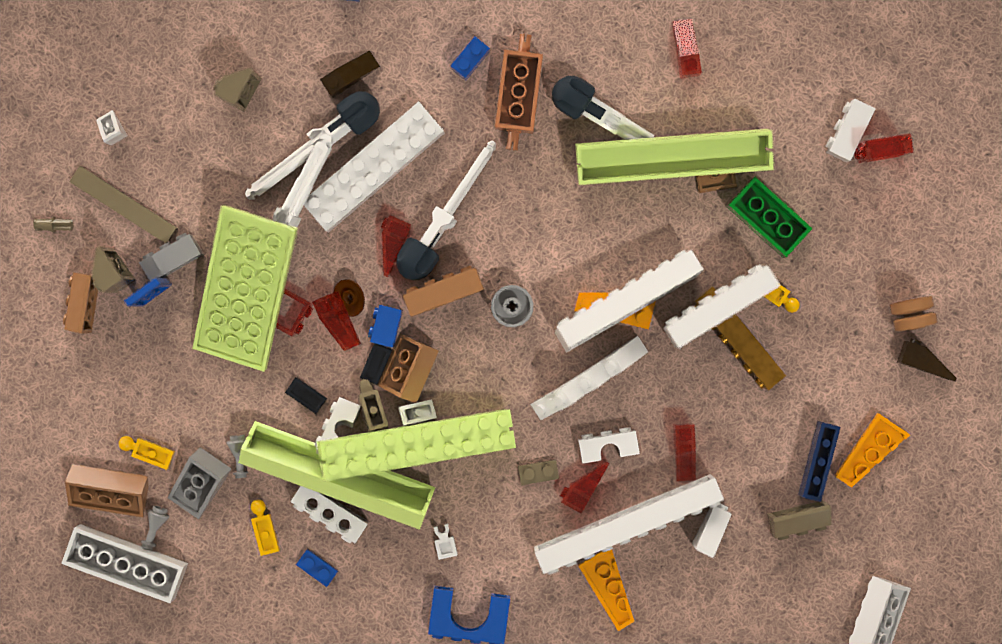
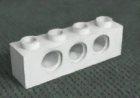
(350, 534)

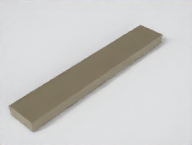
(123, 204)

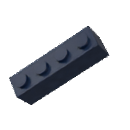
(819, 461)

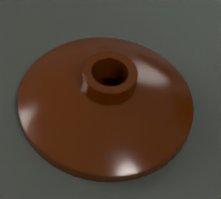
(348, 289)

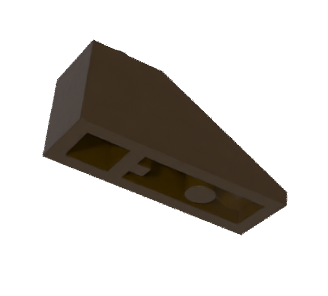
(349, 74)
(921, 358)

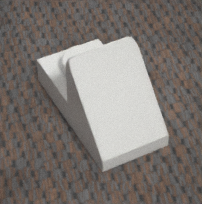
(417, 412)

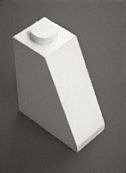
(712, 530)

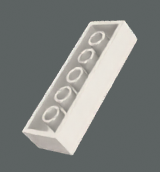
(720, 306)
(124, 563)

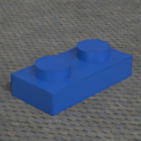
(317, 567)

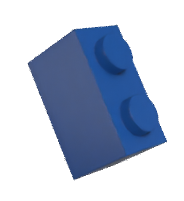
(470, 58)
(385, 325)

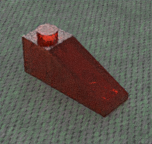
(686, 49)
(393, 238)
(336, 320)
(685, 451)
(580, 491)

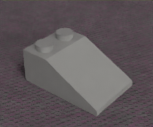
(199, 482)

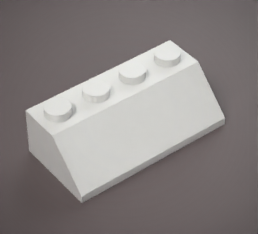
(880, 612)

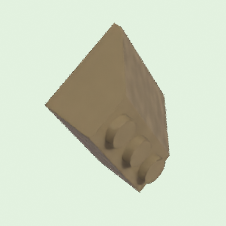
(237, 88)
(110, 272)
(800, 519)

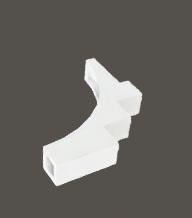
(590, 379)

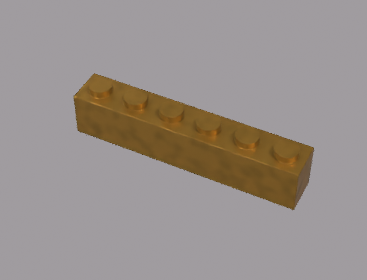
(747, 348)

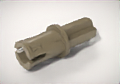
(53, 224)

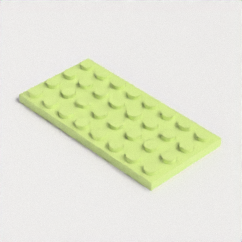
(244, 288)

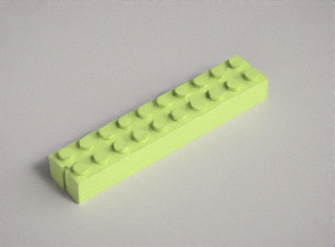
(674, 156)
(415, 444)
(298, 463)

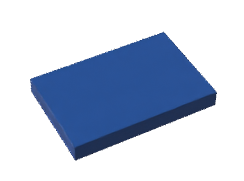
(148, 292)

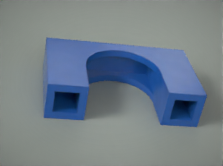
(443, 624)

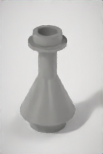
(235, 445)
(156, 519)

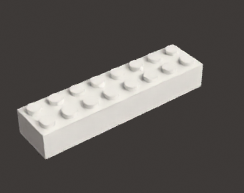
(373, 167)
(628, 301)

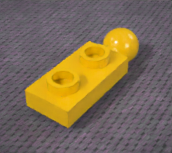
(779, 296)
(147, 451)
(264, 529)

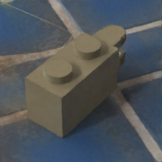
(372, 407)

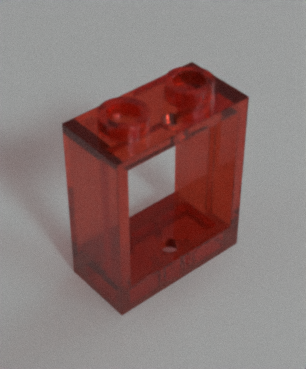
(884, 148)
(305, 312)

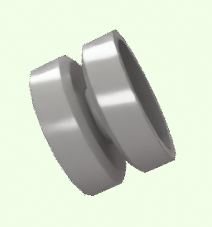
(518, 296)

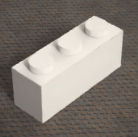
(849, 130)

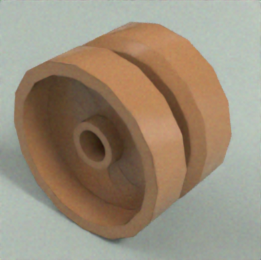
(913, 313)

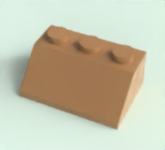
(80, 304)
(408, 368)

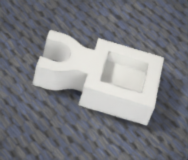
(445, 545)

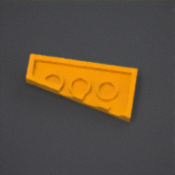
(639, 319)
(874, 444)
(606, 583)

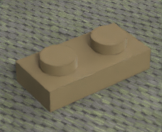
(538, 472)

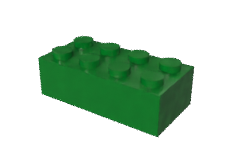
(769, 217)

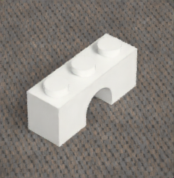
(343, 413)
(591, 446)

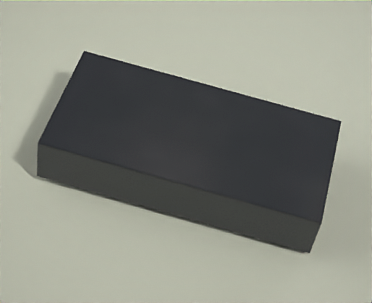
(376, 363)
(306, 395)

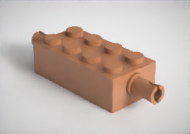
(518, 92)

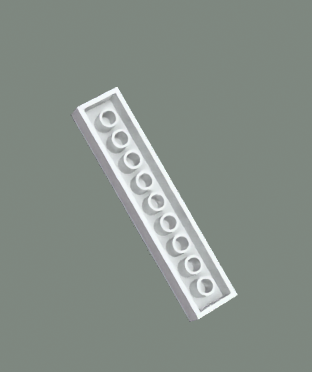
(628, 523)

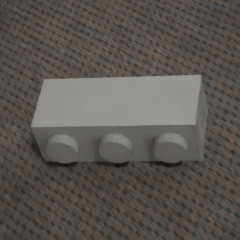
(171, 257)

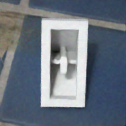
(111, 128)

